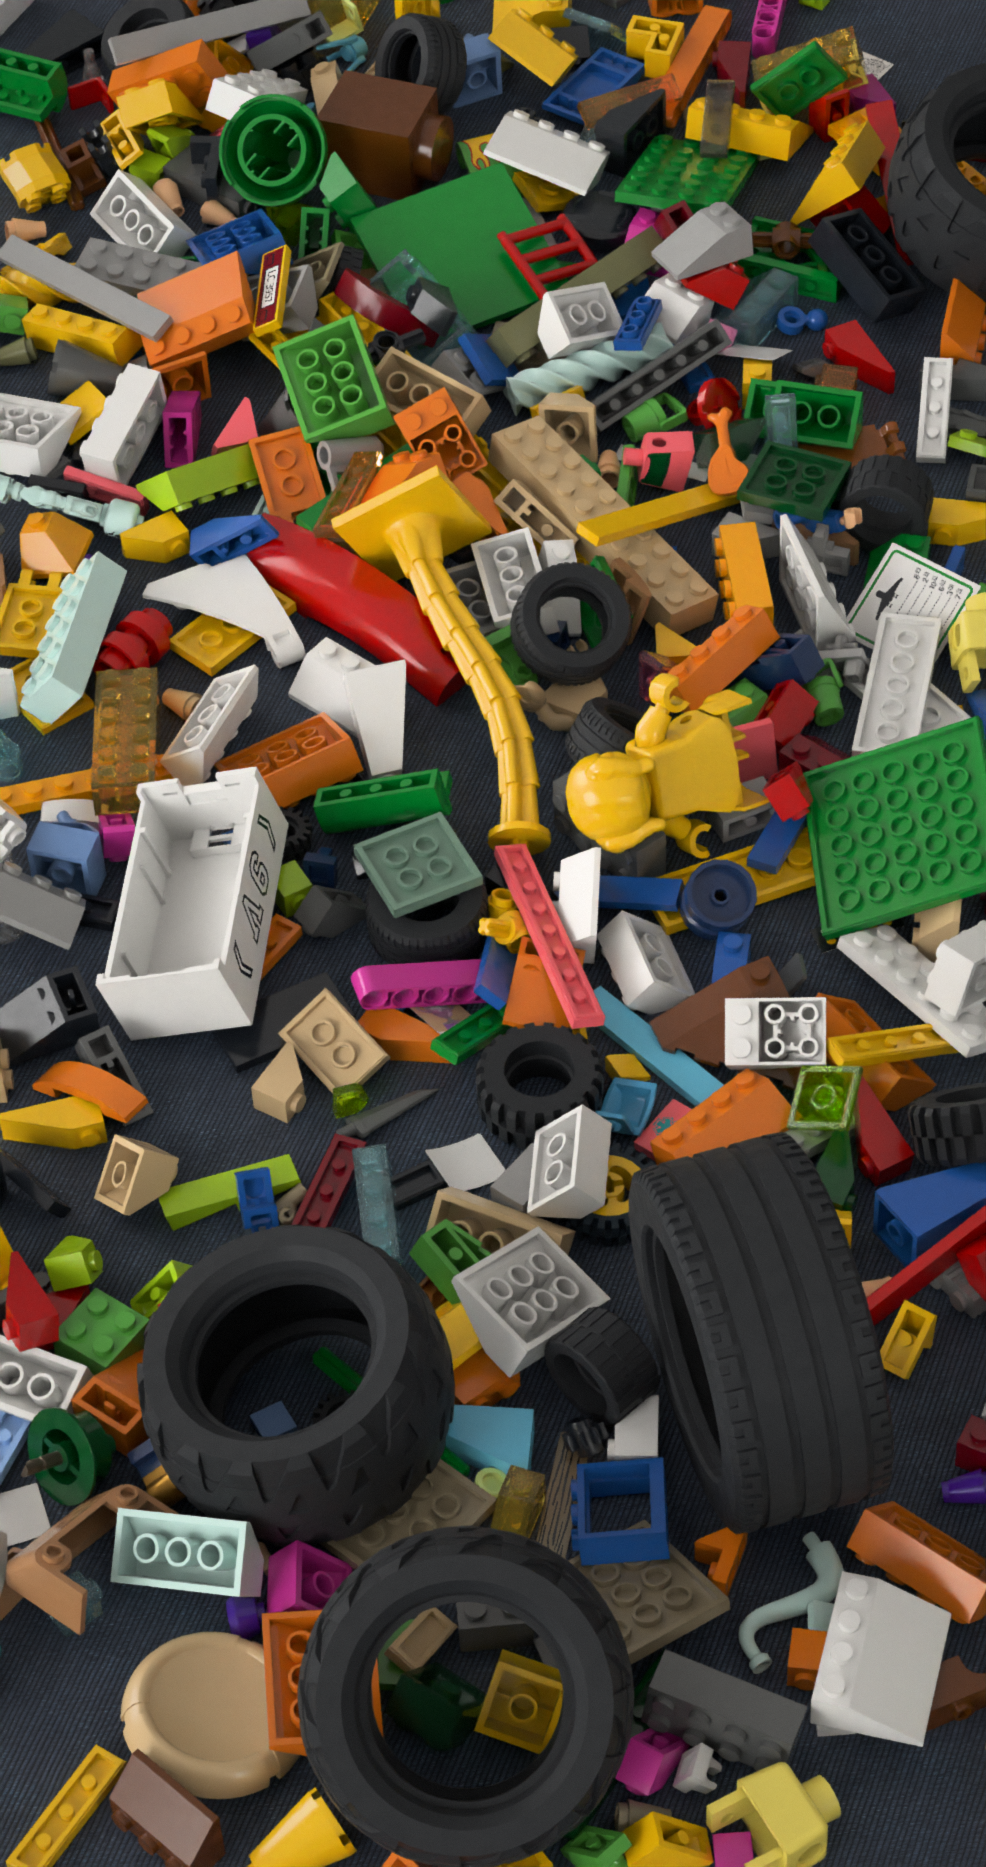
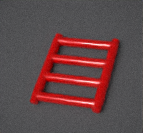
(523, 260)

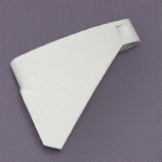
(235, 595)

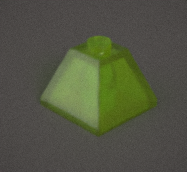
(825, 1098)

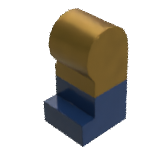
(154, 1475)

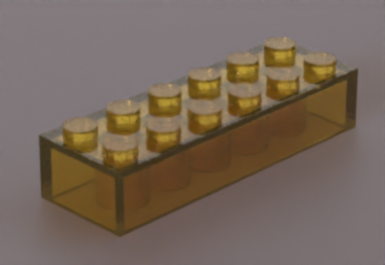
(125, 737)

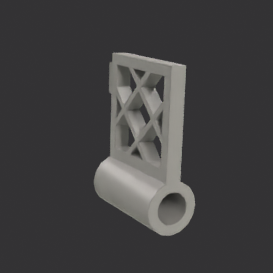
(336, 453)

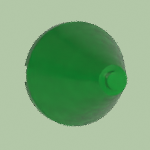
(273, 150)

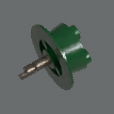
(68, 1454)

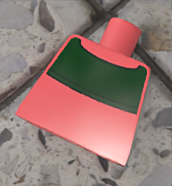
(663, 459)

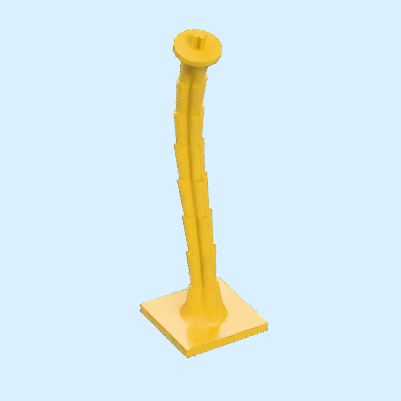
(408, 536)

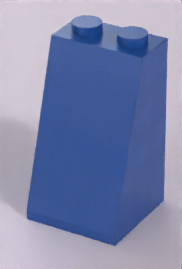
(927, 1208)

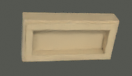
(421, 1639)

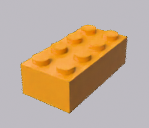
(741, 569)

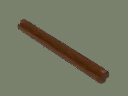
(49, 136)

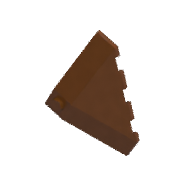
(699, 1021)

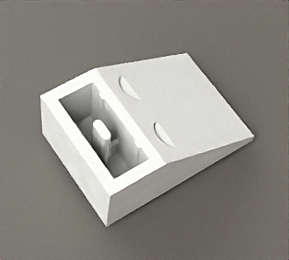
(775, 1032)

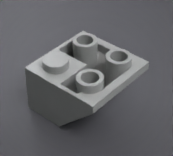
(457, 366)

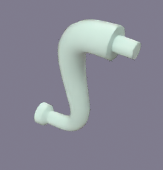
(828, 1570)

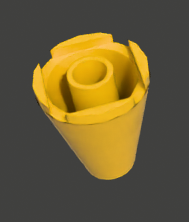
(304, 1837)

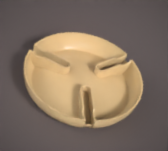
(204, 1715)

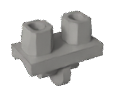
(847, 659)

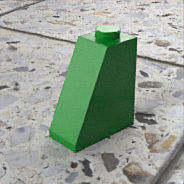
(314, 230)

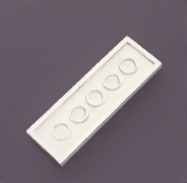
(897, 681)
(904, 974)

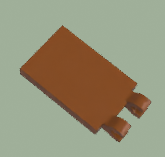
(869, 443)

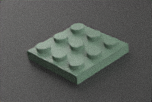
(418, 864)

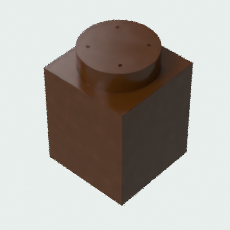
(387, 133)

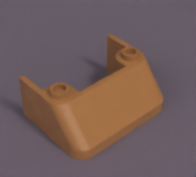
(40, 1566)

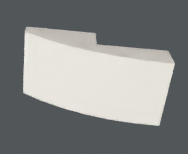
(78, 809)

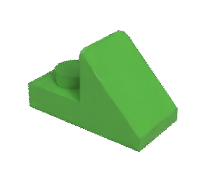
(597, 1848)

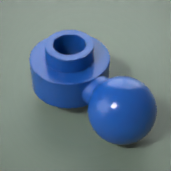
(792, 320)

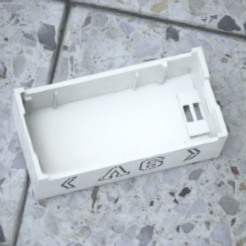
(192, 913)

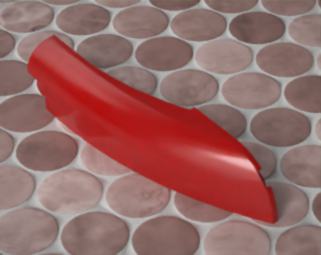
(357, 603)

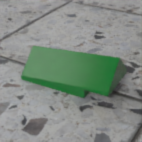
(823, 413)

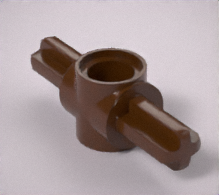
(784, 240)

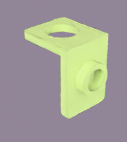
(348, 27)

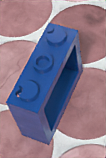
(615, 1479)

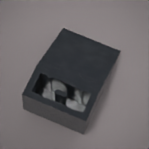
(47, 1016)

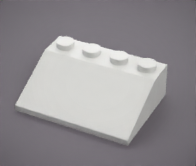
(548, 152)
(33, 434)
(808, 589)
(524, 1298)
(879, 1661)

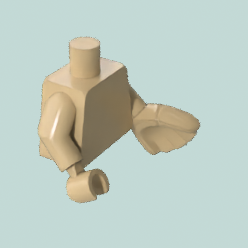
(560, 704)

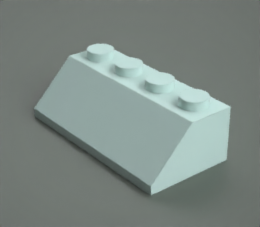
(187, 1553)

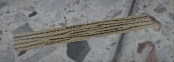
(556, 1516)

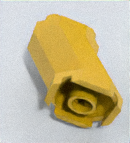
(35, 177)

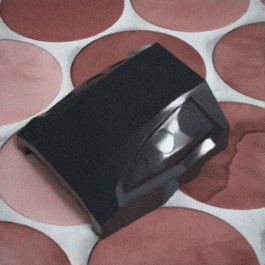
(300, 67)

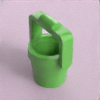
(651, 417)
(826, 691)

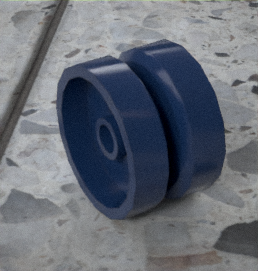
(714, 882)

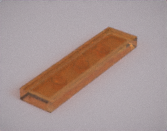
(596, 107)
(348, 491)

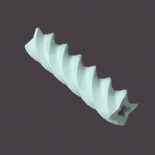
(581, 369)

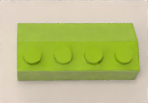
(201, 480)

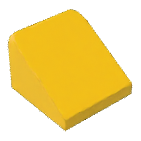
(626, 1067)

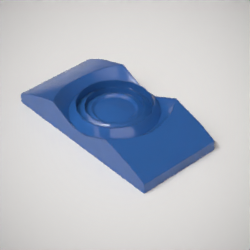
(599, 74)

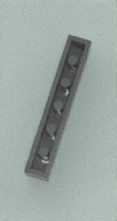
(659, 373)

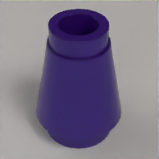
(966, 1488)

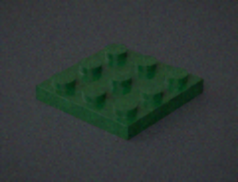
(794, 481)

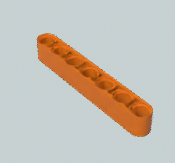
(696, 56)

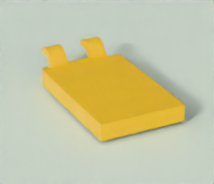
(26, 612)

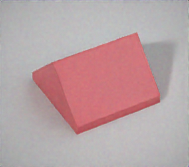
(238, 429)

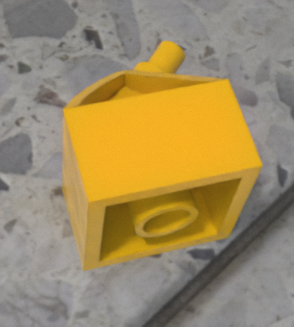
(522, 1702)

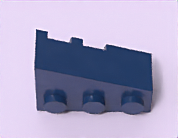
(786, 659)

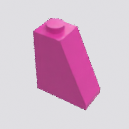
(181, 427)

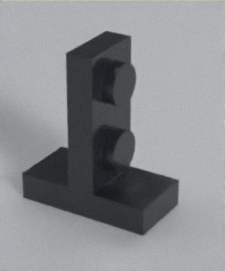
(206, 151)

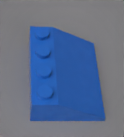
(249, 235)

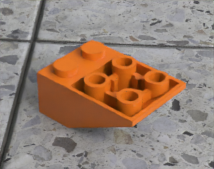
(439, 427)
(532, 993)
(115, 1403)

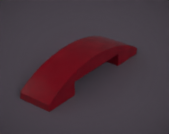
(380, 307)

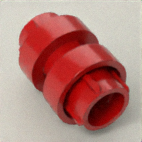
(137, 642)

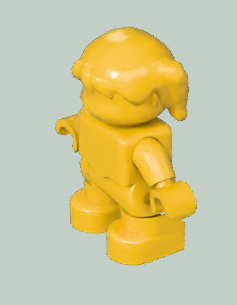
(663, 774)

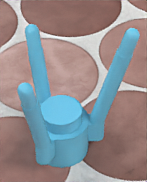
(353, 50)

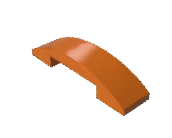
(94, 1085)

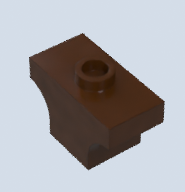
(83, 167)
(956, 1693)

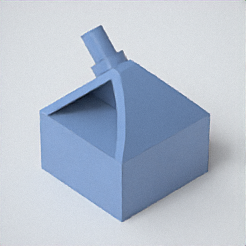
(483, 70)
(67, 854)

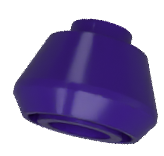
(245, 1616)

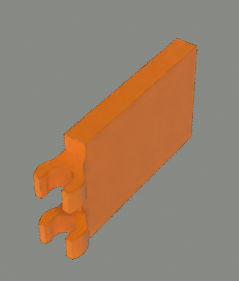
(286, 472)

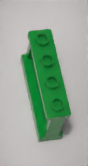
(813, 276)

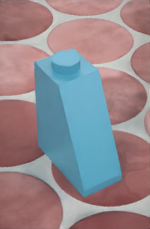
(492, 1436)

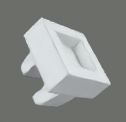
(694, 1769)

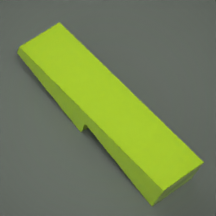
(208, 1195)

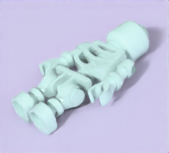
(113, 517)

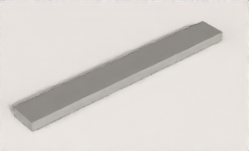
(208, 27)
(85, 288)

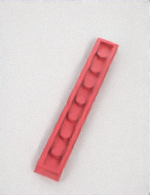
(549, 936)

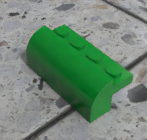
(31, 85)
(383, 801)

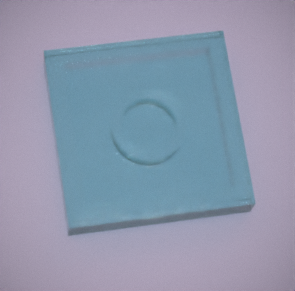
(595, 24)

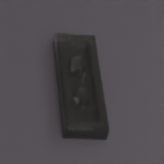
(717, 119)

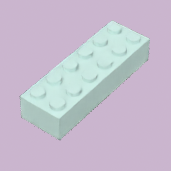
(72, 638)

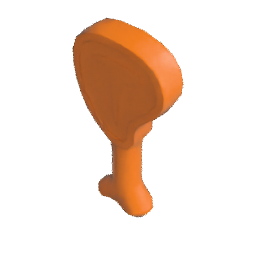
(724, 470)

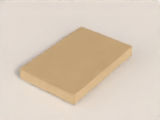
(334, 1043)

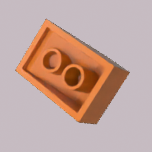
(402, 469)

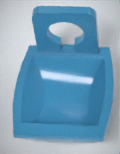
(628, 1105)

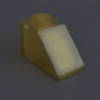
(519, 1501)

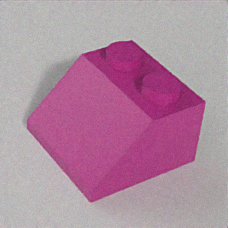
(303, 1578)

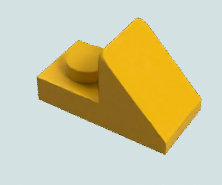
(907, 1338)

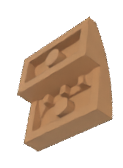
(635, 590)

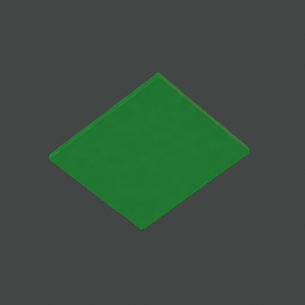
(456, 239)
(899, 828)

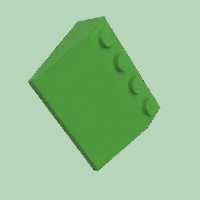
(333, 383)

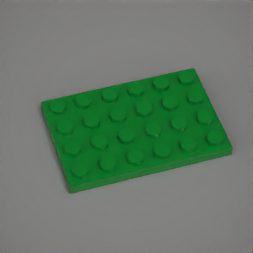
(675, 172)

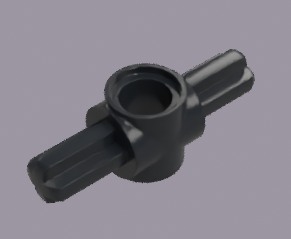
(385, 339)

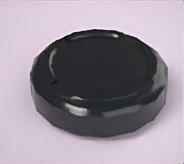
(600, 219)

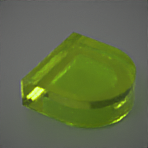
(349, 1099)

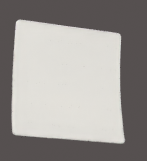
(467, 1163)

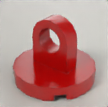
(711, 398)

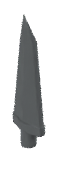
(374, 1118)

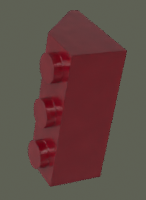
(809, 753)

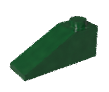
(837, 1171)

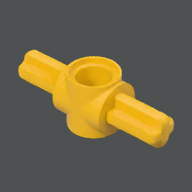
(505, 929)

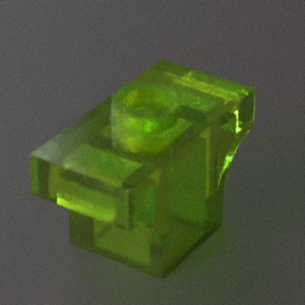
(287, 221)

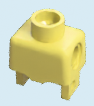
(968, 642)
(782, 1814)

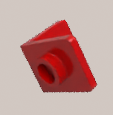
(89, 93)

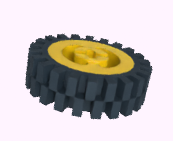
(612, 1218)

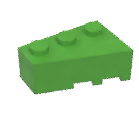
(445, 1253)

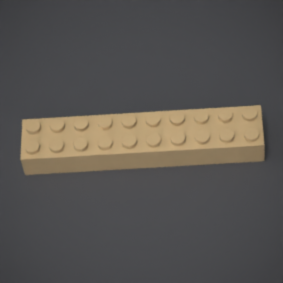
(578, 493)

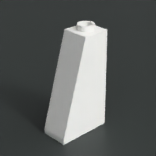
(378, 711)

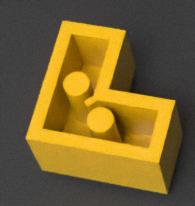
(654, 42)

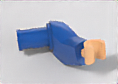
(836, 519)

